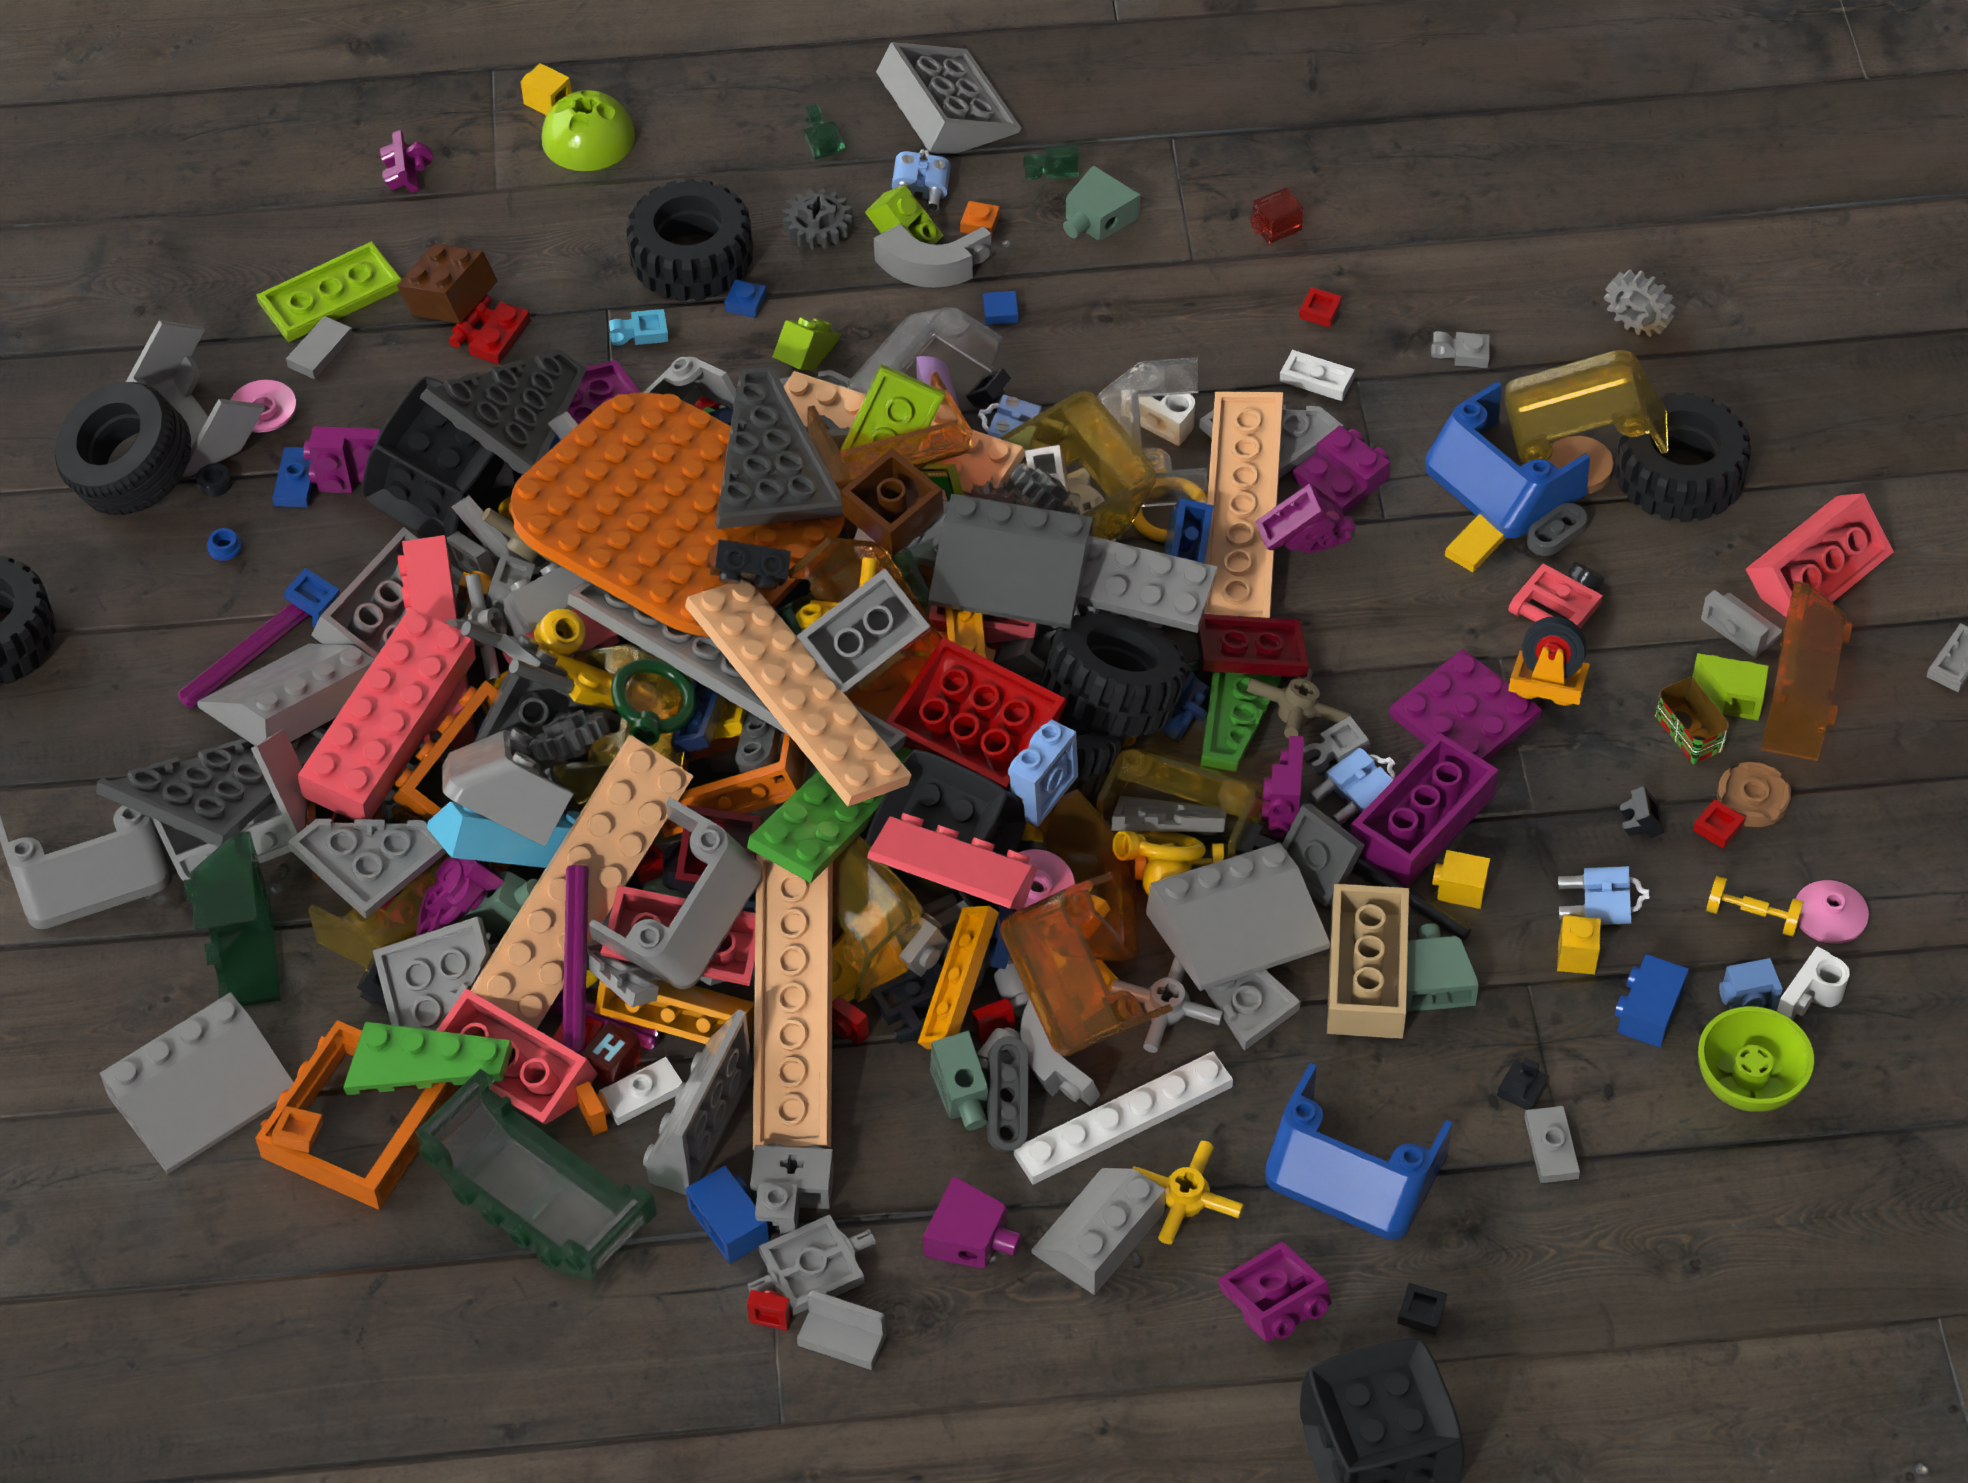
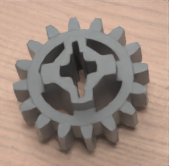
(1641, 304)

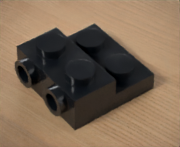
(749, 562)

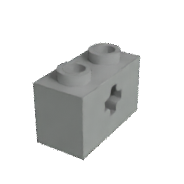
(807, 1167)

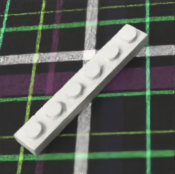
(1123, 1117)

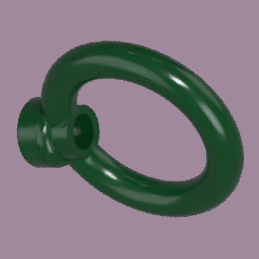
(647, 724)

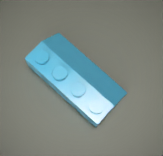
(475, 837)

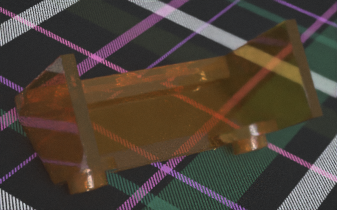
(922, 447)
(835, 574)
(1806, 674)
(1085, 843)
(1064, 975)

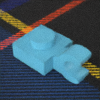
(644, 327)

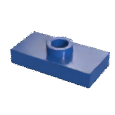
(293, 481)

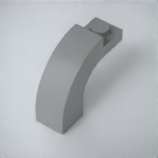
(931, 264)
(1049, 1066)

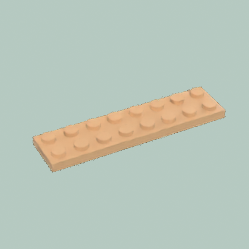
(986, 460)
(1242, 491)
(798, 692)
(609, 840)
(792, 1008)

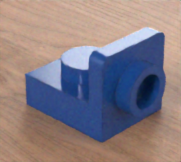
(311, 594)

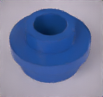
(224, 544)

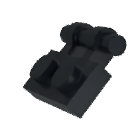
(903, 998)

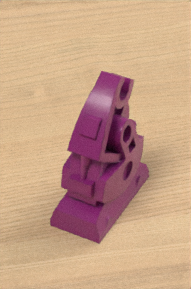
(1305, 524)
(456, 892)

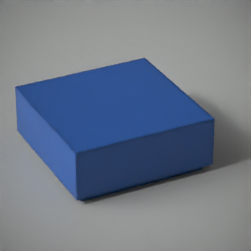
(1000, 307)

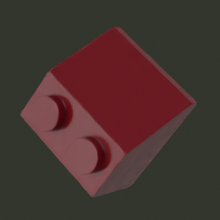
(736, 824)

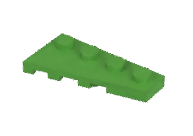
(1232, 718)
(421, 1057)

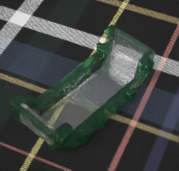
(530, 1182)

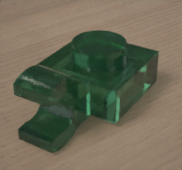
(821, 137)
(1056, 163)

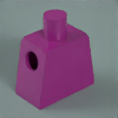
(969, 1227)

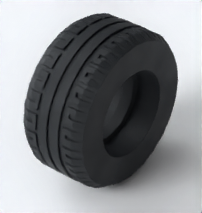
(145, 471)

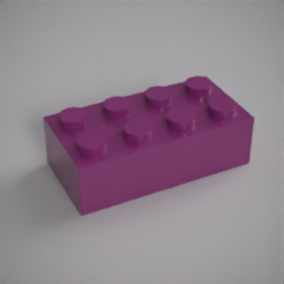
(1424, 808)

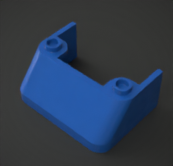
(1492, 482)
(1346, 1180)

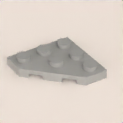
(1299, 433)
(367, 858)
(430, 972)

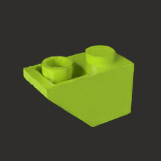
(902, 208)
(805, 343)
(1732, 684)

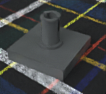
(1321, 852)

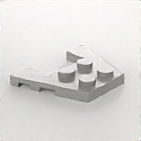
(625, 977)

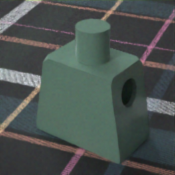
(1100, 206)
(502, 904)
(1438, 972)
(960, 1079)

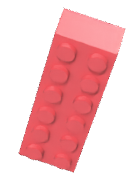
(431, 590)
(387, 716)

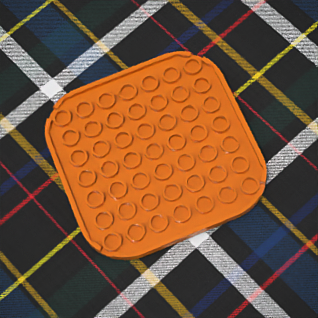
(637, 506)

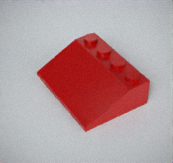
(973, 711)

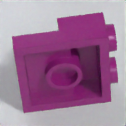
(338, 456)
(1344, 469)
(1283, 790)
(1276, 1292)

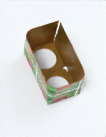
(1702, 712)

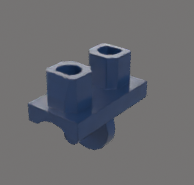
(1187, 708)

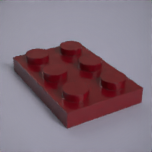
(1252, 645)

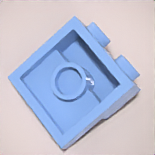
(1044, 770)

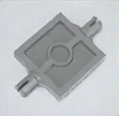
(812, 1259)

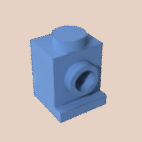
(1751, 985)

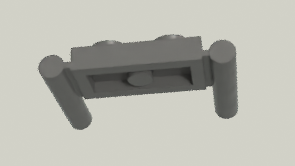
(527, 660)

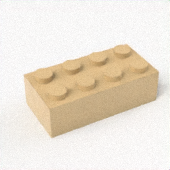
(1368, 961)

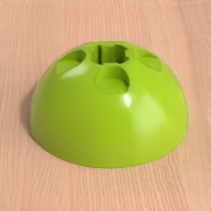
(587, 131)
(1755, 1058)

